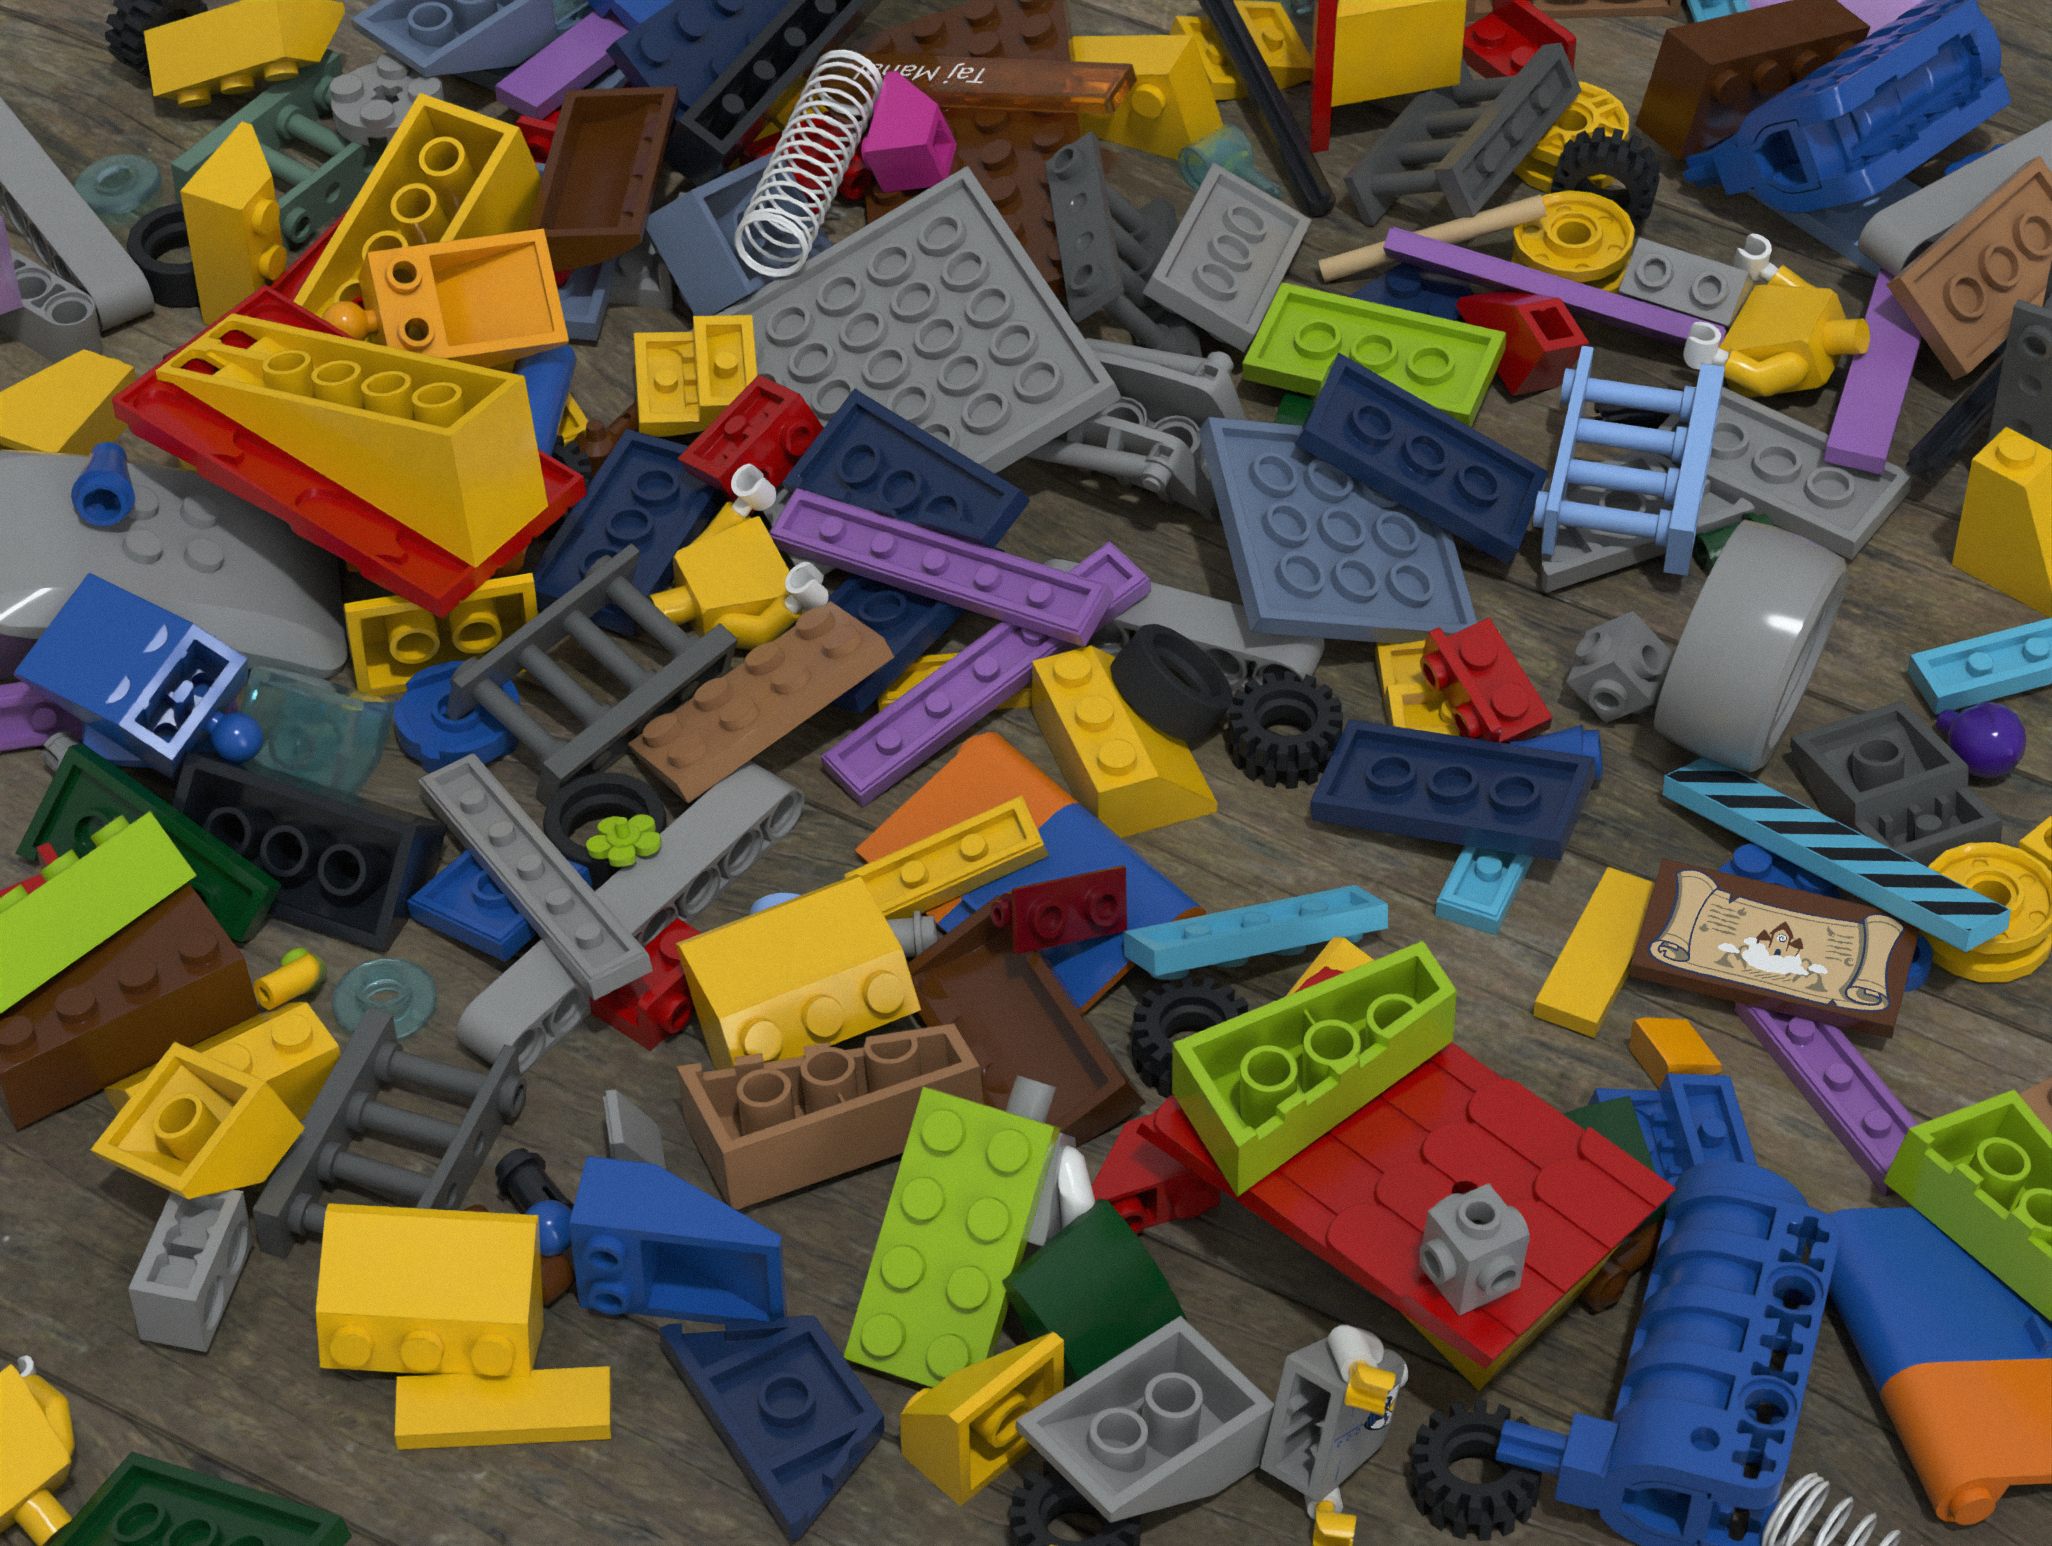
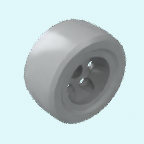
(1751, 646)

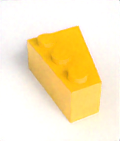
(1167, 103)

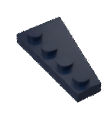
(903, 472)

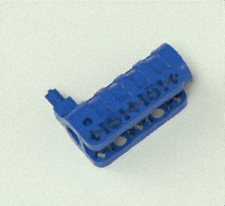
(1866, 113)
(1701, 1368)

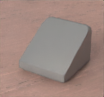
(631, 1132)

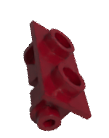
(1064, 909)

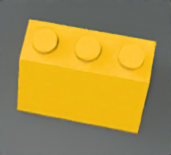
(238, 46)
(233, 224)
(397, 638)
(1110, 753)
(797, 975)
(278, 1046)
(429, 1291)

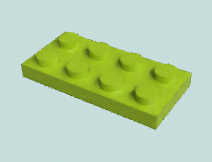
(1421, 353)
(950, 1238)

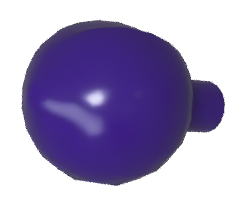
(1985, 738)

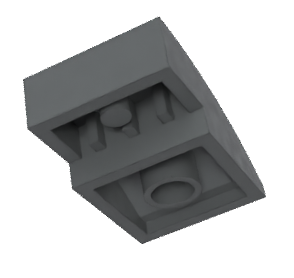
(1894, 783)

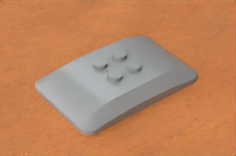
(178, 548)

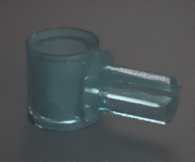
(1228, 149)

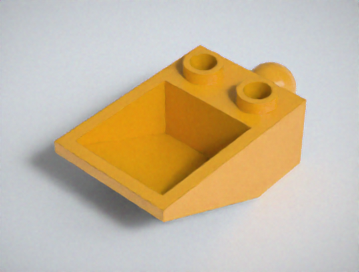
(470, 298)

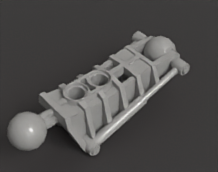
(1153, 430)

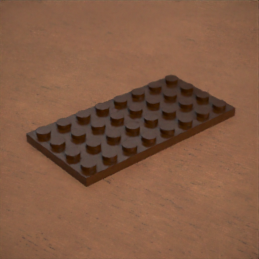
(998, 145)

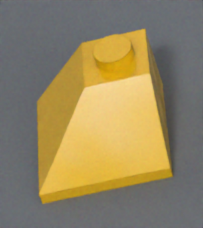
(199, 1127)
(966, 1424)

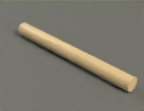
(1449, 232)

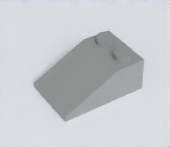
(1153, 1425)

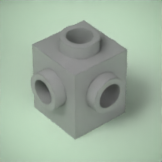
(1619, 667)
(1474, 1248)

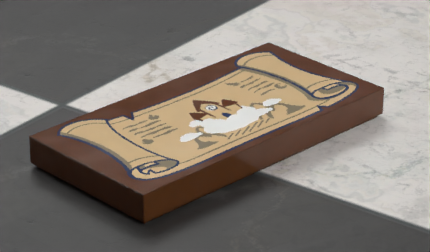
(1775, 948)

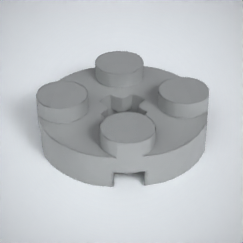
(364, 96)

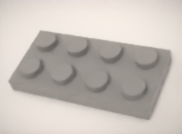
(1227, 257)
(1783, 474)

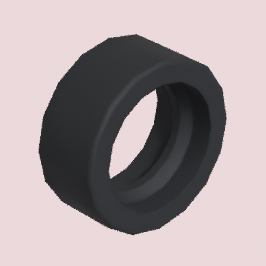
(153, 236)
(1171, 682)
(592, 799)

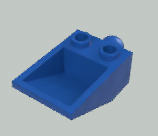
(133, 674)
(663, 1247)

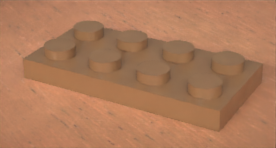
(1973, 274)
(759, 700)

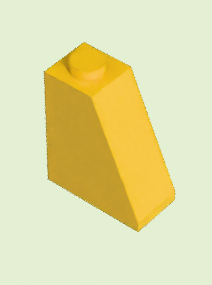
(65, 406)
(2008, 520)

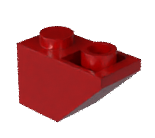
(1539, 336)
(1149, 1184)

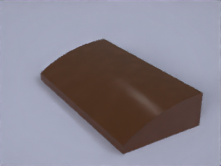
(602, 172)
(1022, 1024)

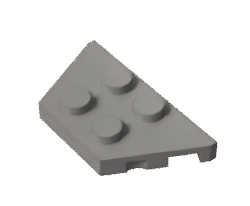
(1590, 553)

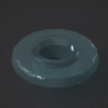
(118, 183)
(409, 1008)

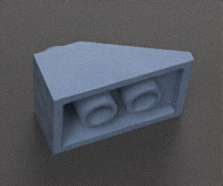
(459, 34)
(699, 234)

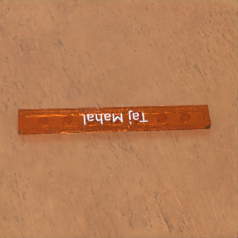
(997, 82)

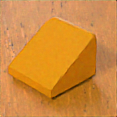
(1670, 1047)

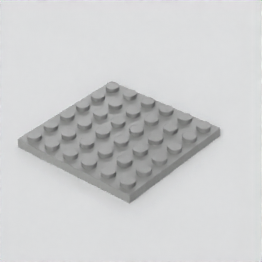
(935, 323)

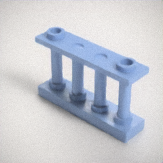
(1679, 487)

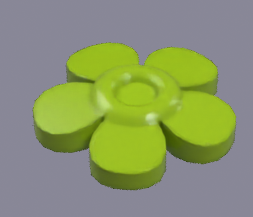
(623, 839)

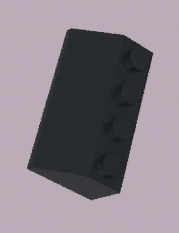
(337, 854)

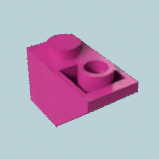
(907, 138)

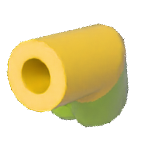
(299, 975)

